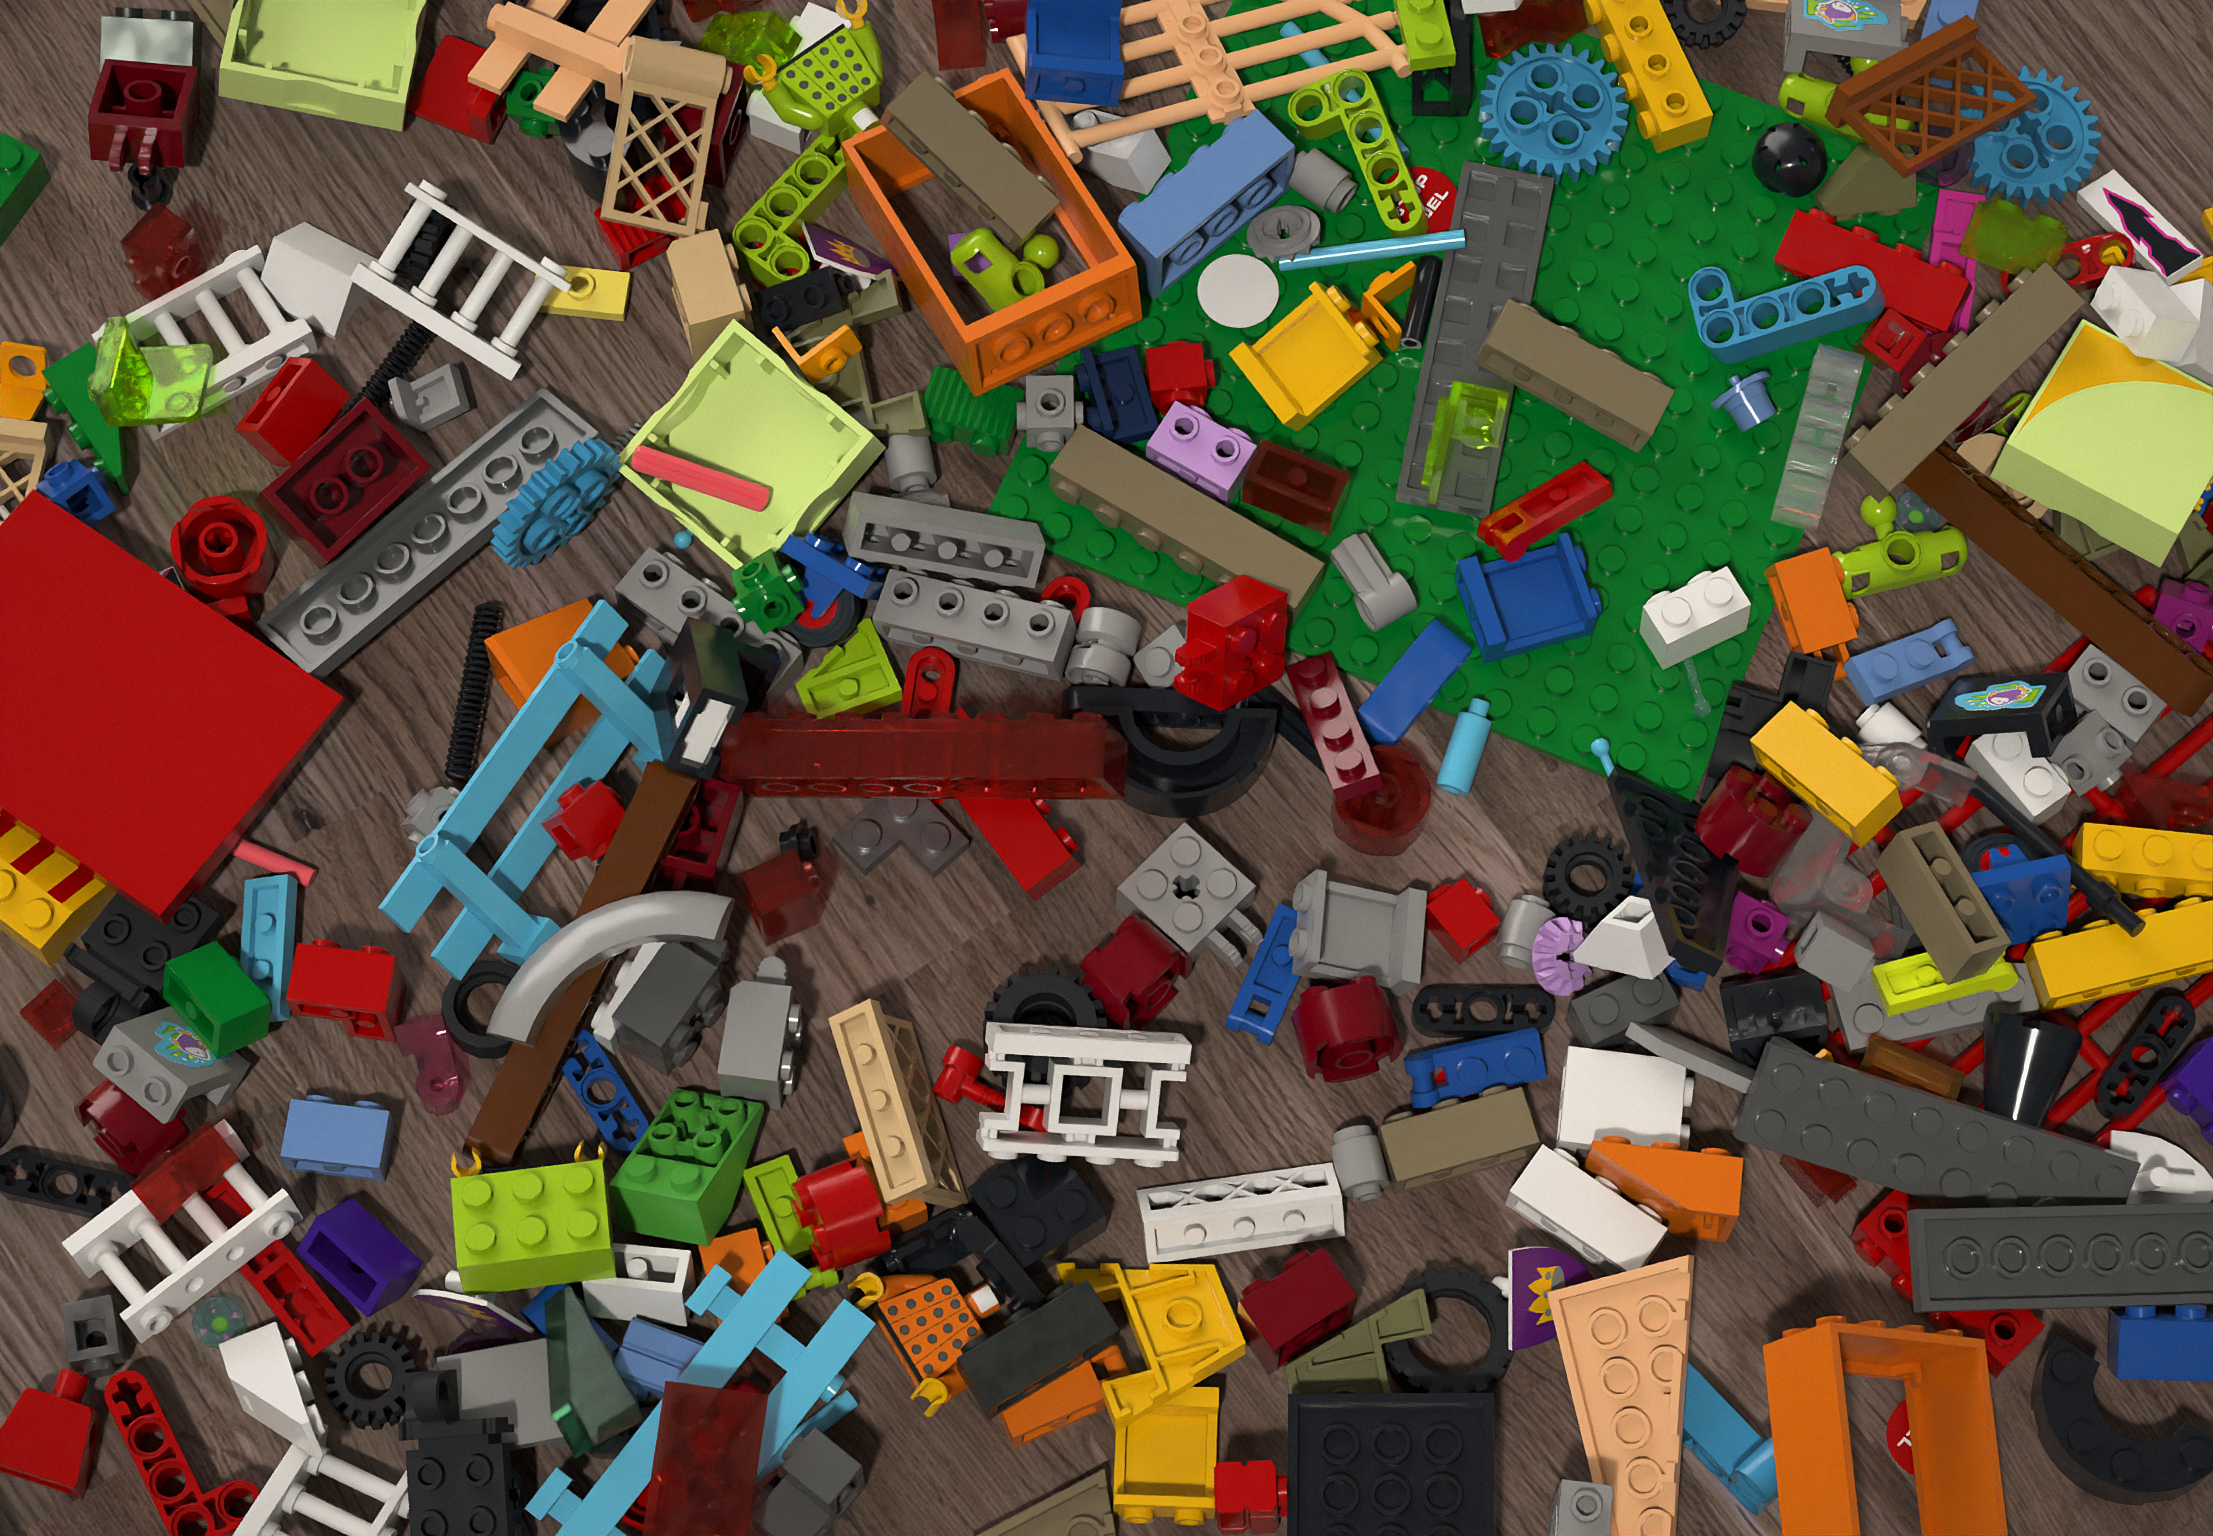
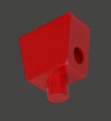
(51, 1436)

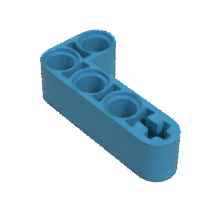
(1788, 303)
(1728, 1445)

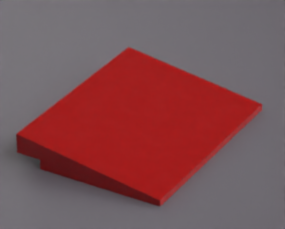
(135, 712)

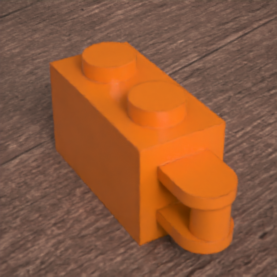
(1814, 606)
(1063, 1400)

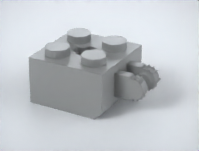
(1220, 896)
(759, 1038)

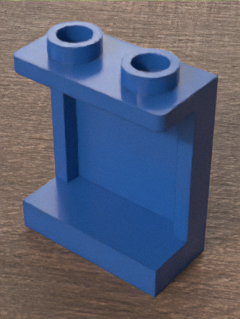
(1073, 51)
(1528, 600)

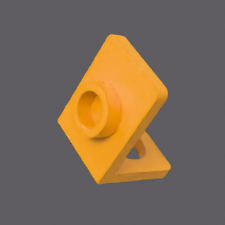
(1382, 291)
(825, 357)
(20, 394)

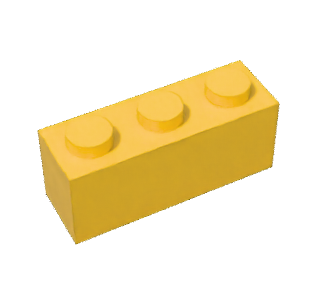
(1827, 773)

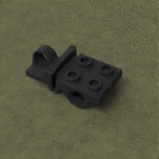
(1803, 681)
(129, 960)
(462, 1470)

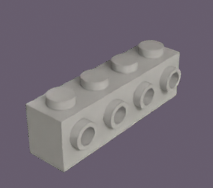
(943, 540)
(664, 595)
(975, 623)

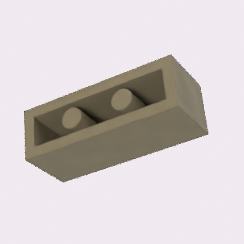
(1942, 902)
(1457, 1139)

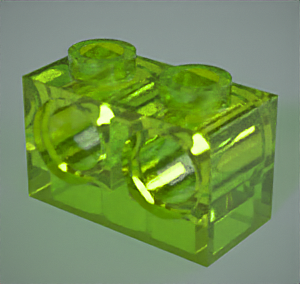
(748, 35)

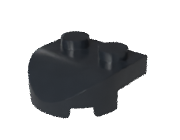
(1774, 1005)

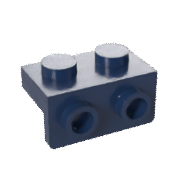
(1117, 395)

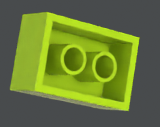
(532, 1227)

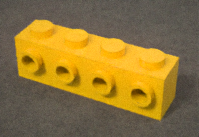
(1652, 70)
(2147, 860)
(2110, 962)

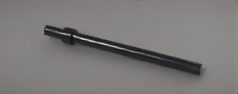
(2099, 895)

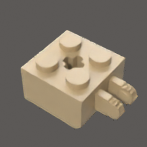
(707, 288)

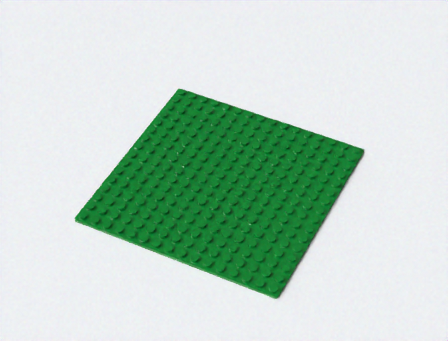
(1618, 276)

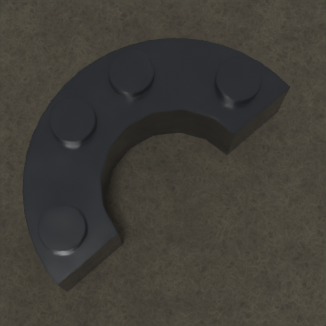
(590, 138)
(1194, 780)
(2097, 1455)

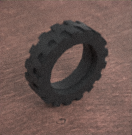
(1488, 1302)

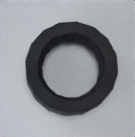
(478, 974)

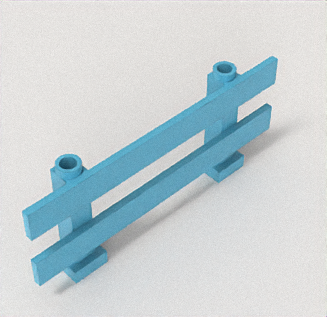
(441, 855)
(745, 1325)

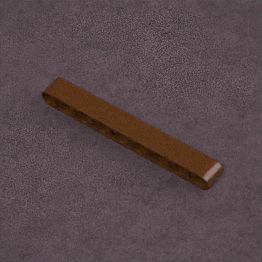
(2064, 579)
(625, 871)

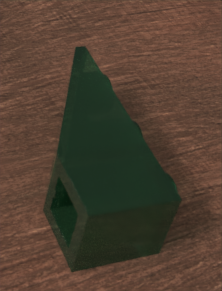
(584, 1386)

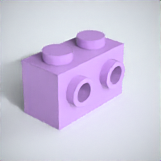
(1201, 452)

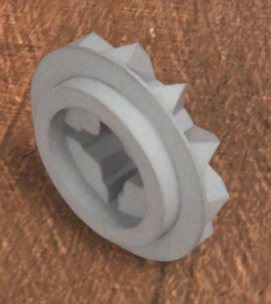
(1298, 221)

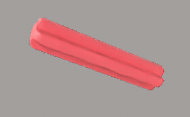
(700, 478)

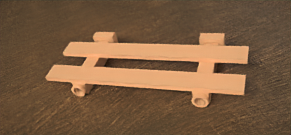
(582, 56)

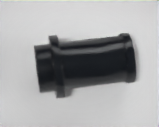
(147, 188)

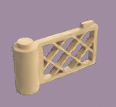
(677, 77)

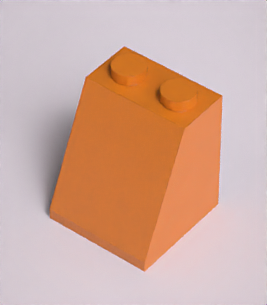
(528, 651)

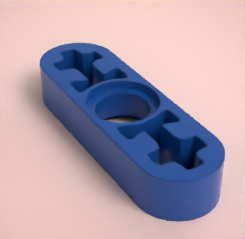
(631, 1114)

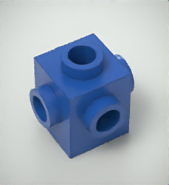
(78, 491)

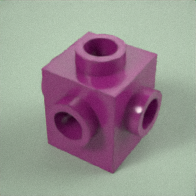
(2186, 611)
(1755, 934)

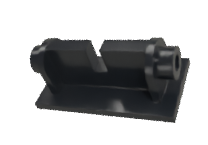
(803, 299)
(925, 1247)

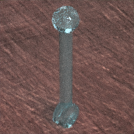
(1701, 706)

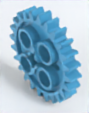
(1571, 82)
(2027, 139)
(556, 503)

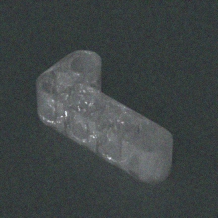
(1817, 437)

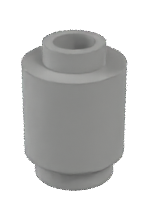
(1322, 181)
(909, 462)
(1520, 929)
(1359, 1163)

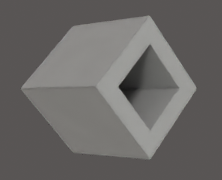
(1835, 952)

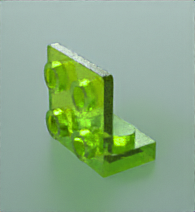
(1469, 415)

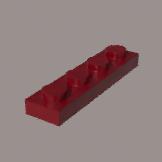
(1333, 727)

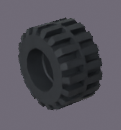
(1044, 995)

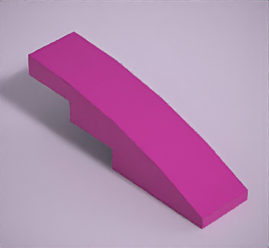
(1949, 226)

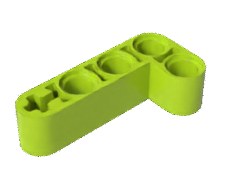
(1372, 157)
(803, 199)

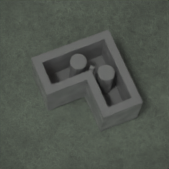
(815, 1489)

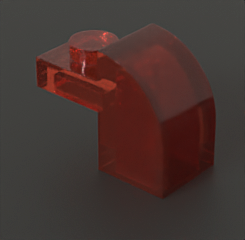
(1532, 21)

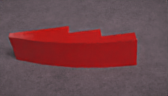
(282, 1281)

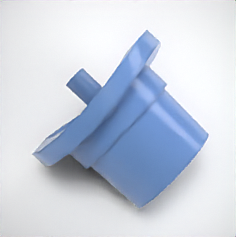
(1747, 400)

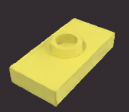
(591, 295)

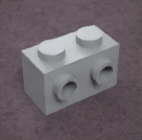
(2116, 694)

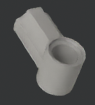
(1378, 592)

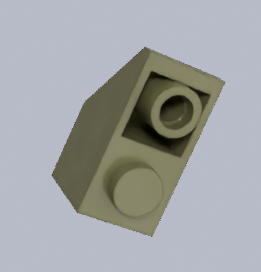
(1867, 185)

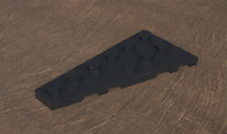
(1682, 878)

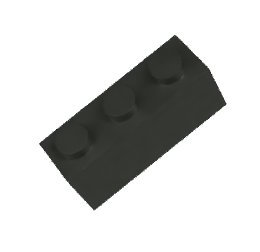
(1036, 1347)

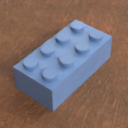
(1206, 201)

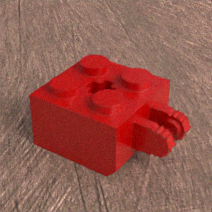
(1232, 643)

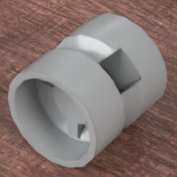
(1104, 646)

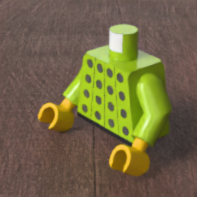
(830, 81)

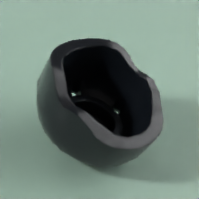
(1787, 147)

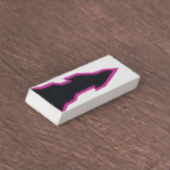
(2155, 240)

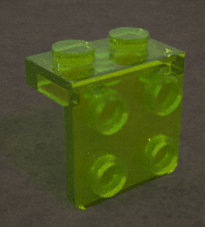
(2011, 242)
(147, 383)

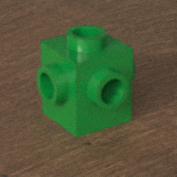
(520, 104)
(767, 592)

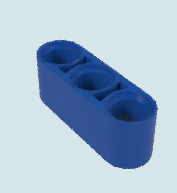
(1412, 685)

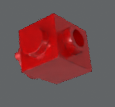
(1177, 374)
(585, 820)

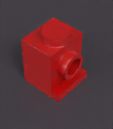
(1889, 341)

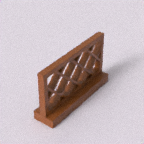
(1909, 75)

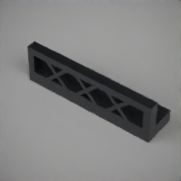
(1458, 76)

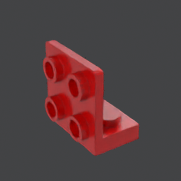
(451, 100)

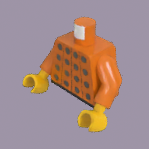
(926, 1327)

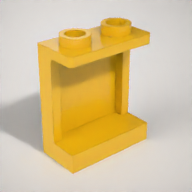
(1309, 357)
(1169, 1461)

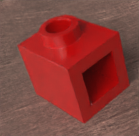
(1461, 919)

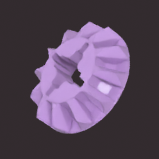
(1552, 939)

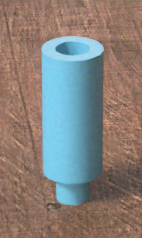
(1465, 749)

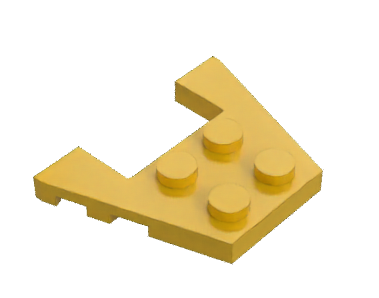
(1179, 1326)

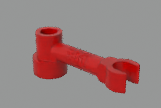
(959, 1080)

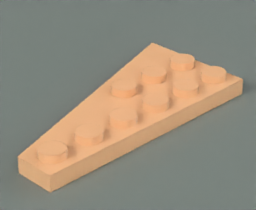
(1627, 1379)

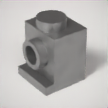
(85, 1321)

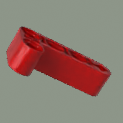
(169, 1462)

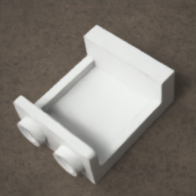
(1621, 1097)

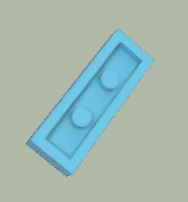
(269, 937)

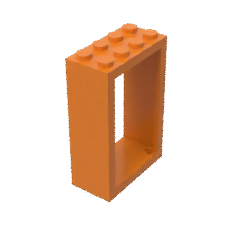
(1042, 324)
(1947, 1420)

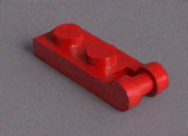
(1544, 510)

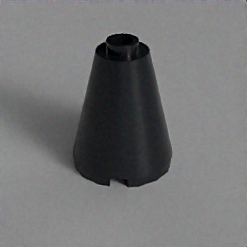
(2025, 1065)

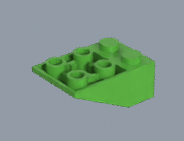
(686, 1167)

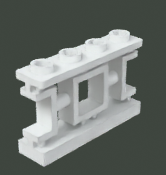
(1088, 1056)

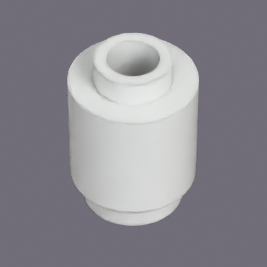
(1888, 725)

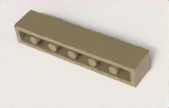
(1961, 382)
(1179, 519)

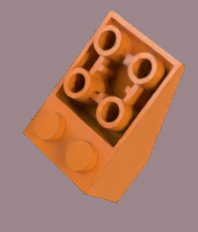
(1687, 1189)

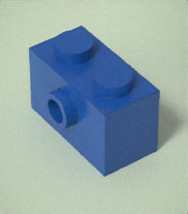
(2161, 1343)

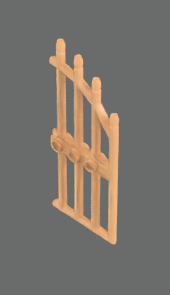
(1213, 70)

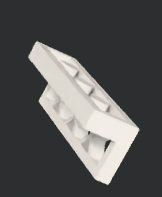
(1242, 1218)

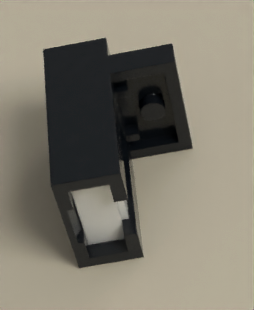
(702, 689)

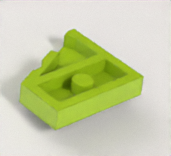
(851, 678)

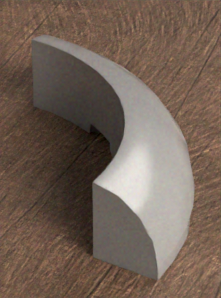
(594, 939)

